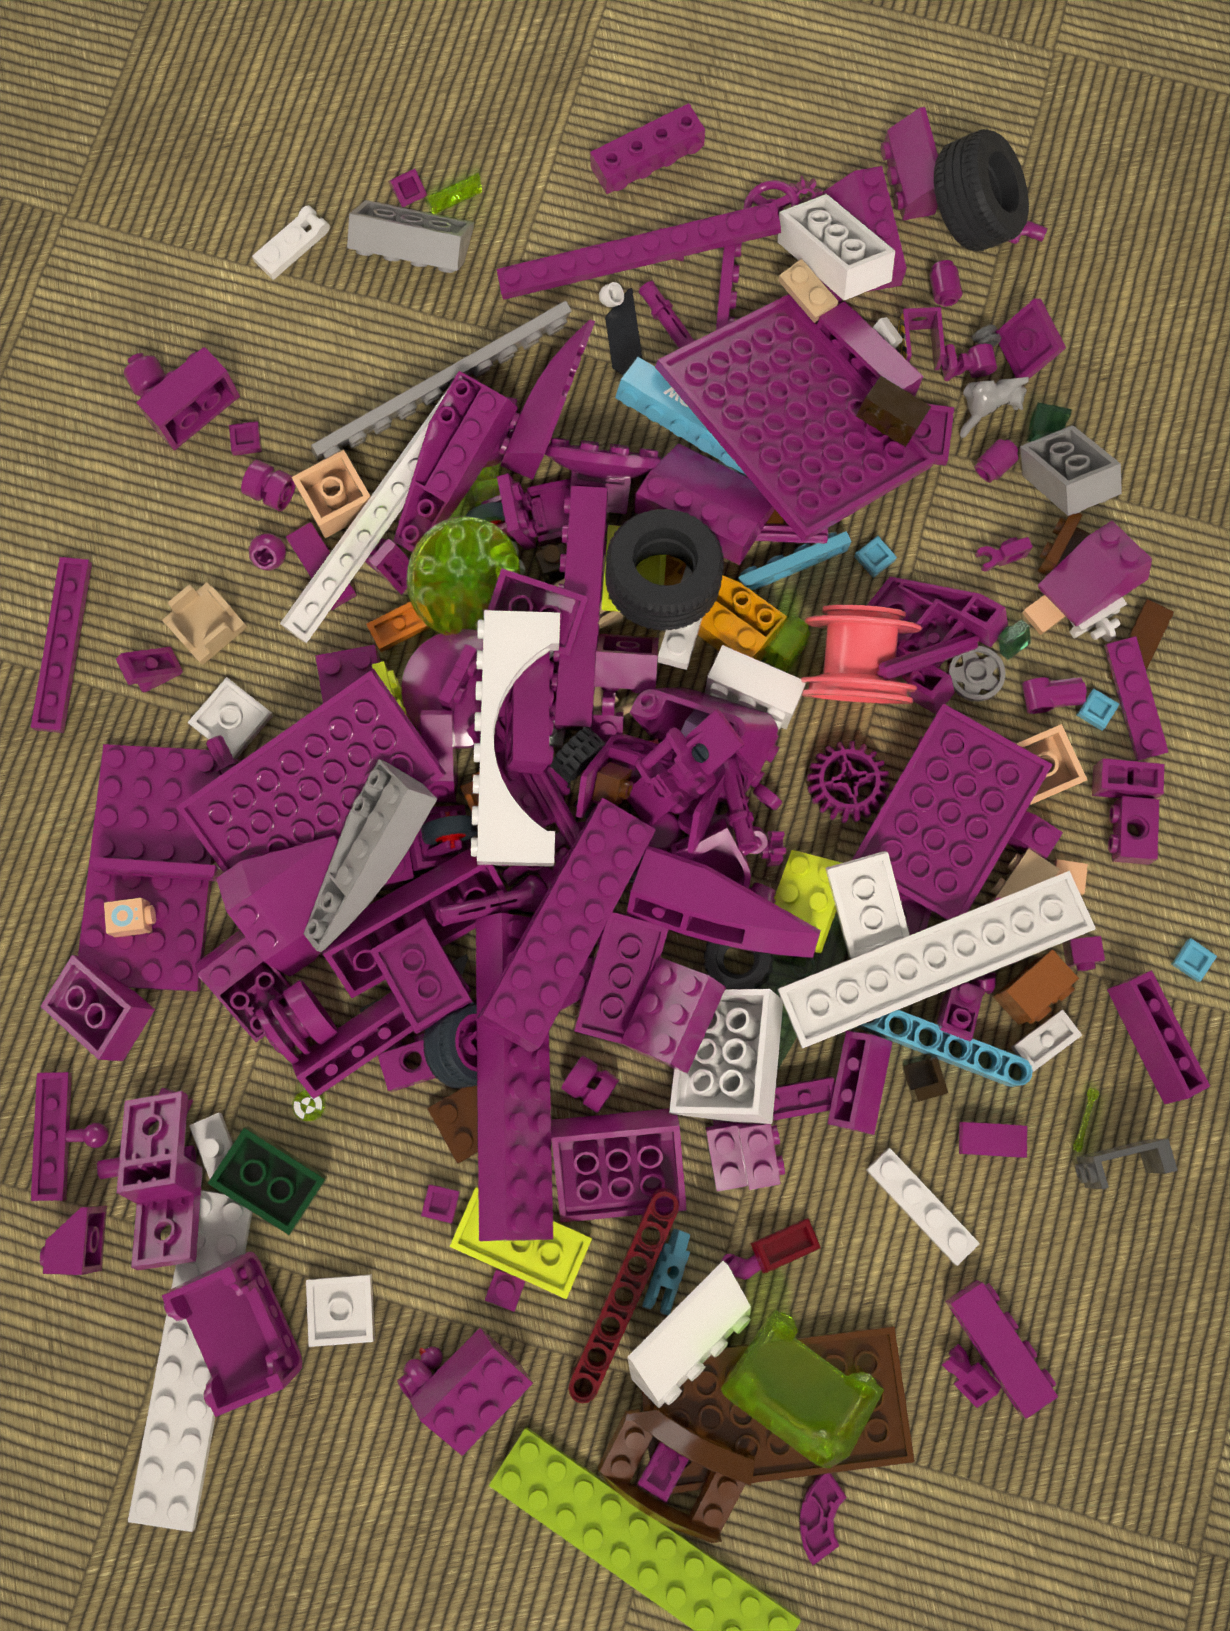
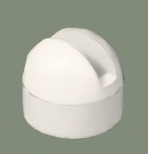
(613, 297)

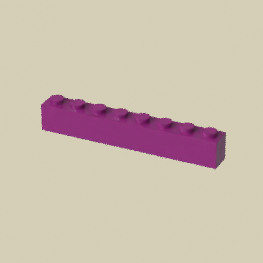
(583, 576)

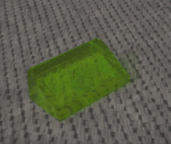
(454, 194)

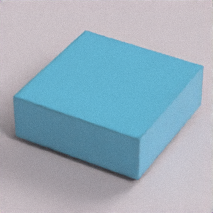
(875, 556)
(1098, 709)
(1194, 960)

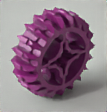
(860, 778)

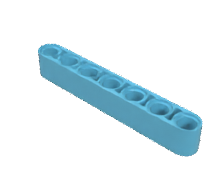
(939, 1047)

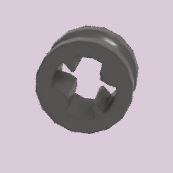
(987, 335)

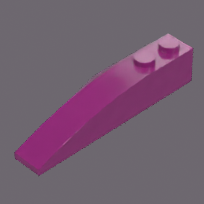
(543, 407)

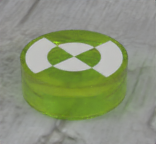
(307, 1108)

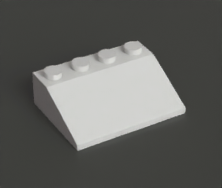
(735, 1062)
(690, 1336)

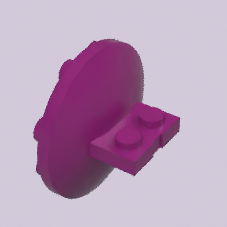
(603, 467)
(444, 678)

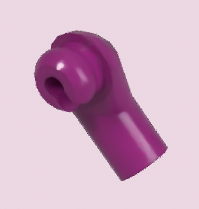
(1033, 231)
(741, 1267)

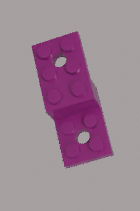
(160, 1181)

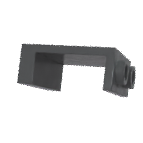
(1155, 1155)

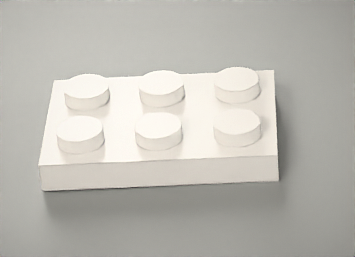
(867, 903)

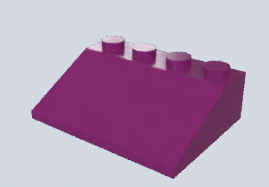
(710, 493)
(616, 1163)

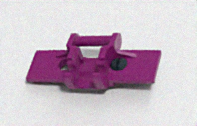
(691, 775)

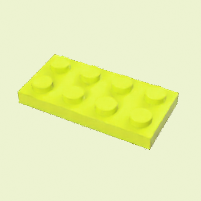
(540, 1262)

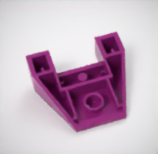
(943, 616)

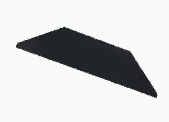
(623, 334)

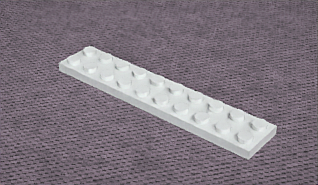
(936, 959)
(178, 1418)

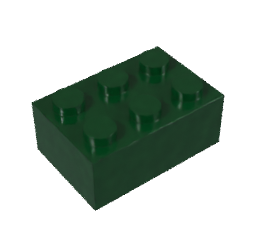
(267, 1180)

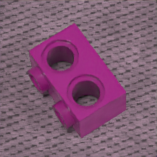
(1127, 778)

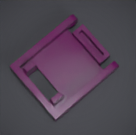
(549, 510)

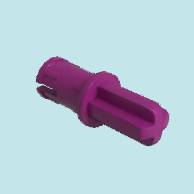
(221, 754)

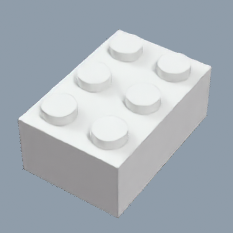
(754, 685)

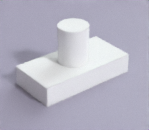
(212, 1141)

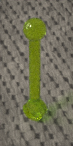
(1092, 1095)

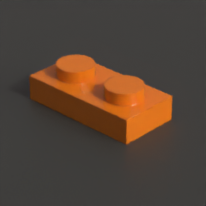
(396, 627)

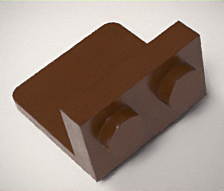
(1066, 540)

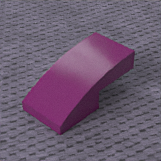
(993, 1139)

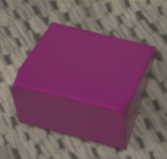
(408, 188)

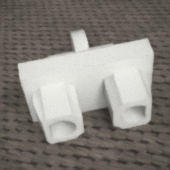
(1104, 627)

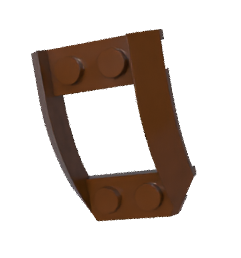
(719, 1494)

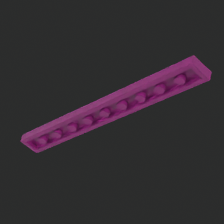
(639, 250)

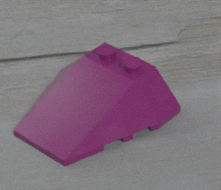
(274, 899)

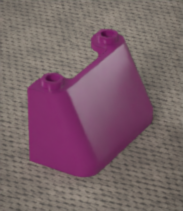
(670, 707)
(237, 1332)

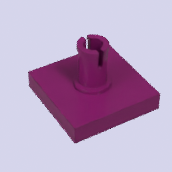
(1030, 340)

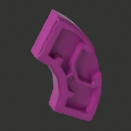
(818, 1516)

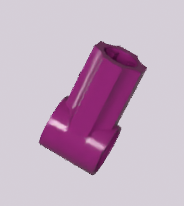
(1046, 695)

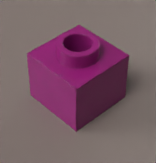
(1084, 952)

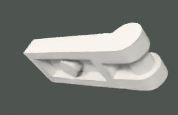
(291, 242)

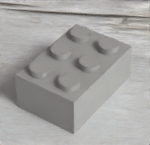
(1071, 470)

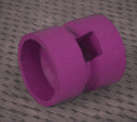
(264, 483)
(581, 1076)

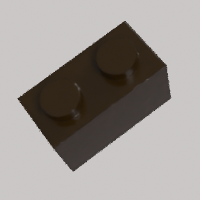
(893, 411)

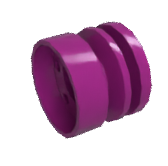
(296, 1022)

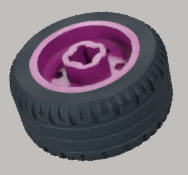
(452, 1047)

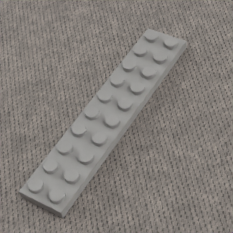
(431, 389)

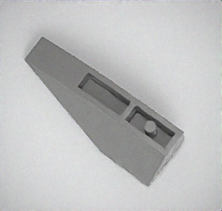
(369, 849)

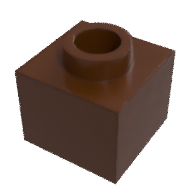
(613, 784)

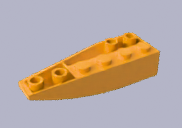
(737, 617)

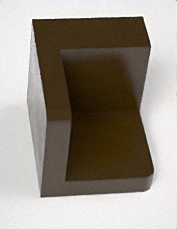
(925, 1079)

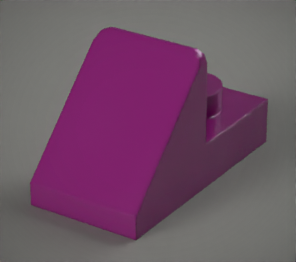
(149, 667)

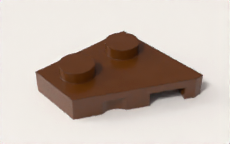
(458, 1122)

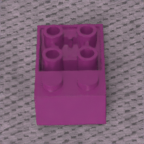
(242, 981)

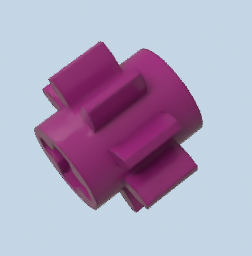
(805, 186)

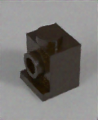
(549, 561)

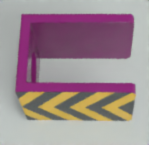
(933, 322)

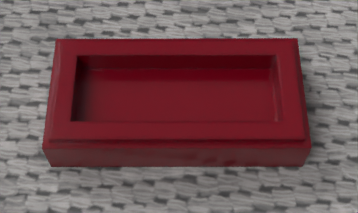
(785, 1245)

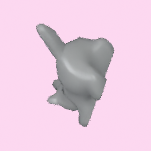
(988, 396)

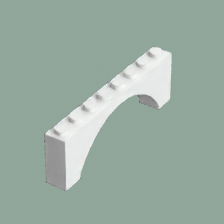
(509, 647)

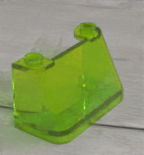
(801, 1393)

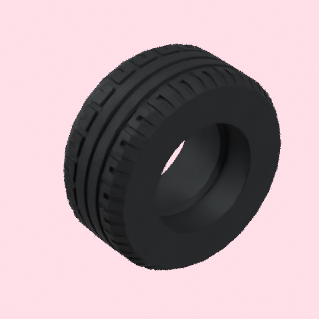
(981, 190)
(664, 534)

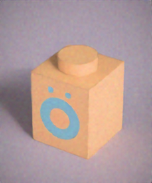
(129, 917)

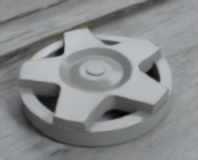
(977, 674)

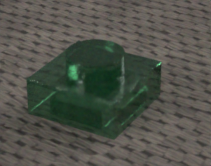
(1014, 639)

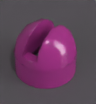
(986, 981)

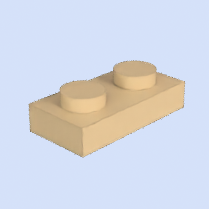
(807, 290)

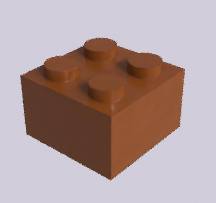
(1036, 987)

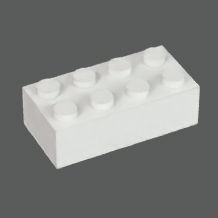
(836, 246)

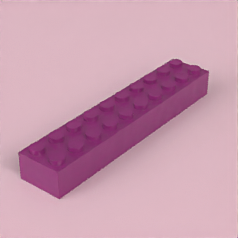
(511, 1108)

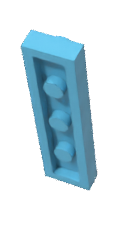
(802, 558)

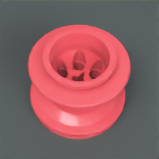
(855, 646)

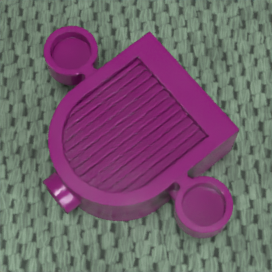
(720, 851)

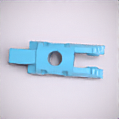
(673, 1256)

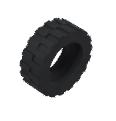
(752, 979)

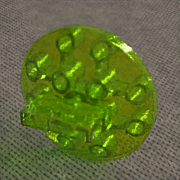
(457, 572)

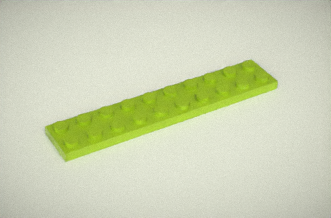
(633, 1544)

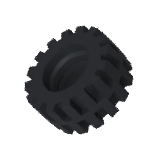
(577, 754)

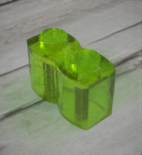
(787, 644)

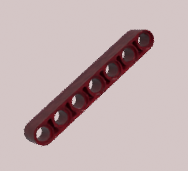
(618, 1309)

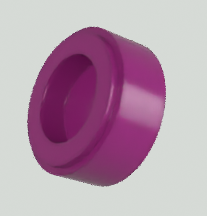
(767, 797)

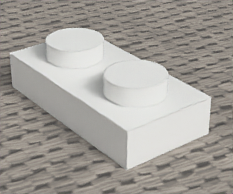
(1047, 1040)

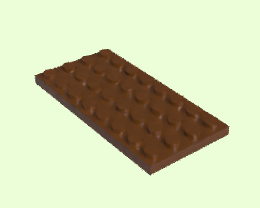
(709, 1413)

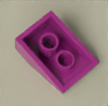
(1096, 574)
(527, 594)
(97, 1010)

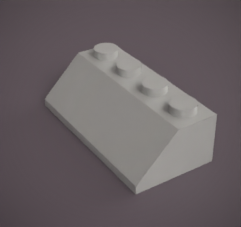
(409, 235)

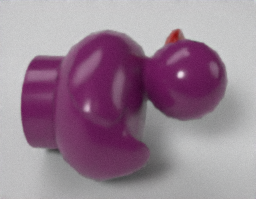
(418, 1371)

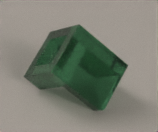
(1047, 420)

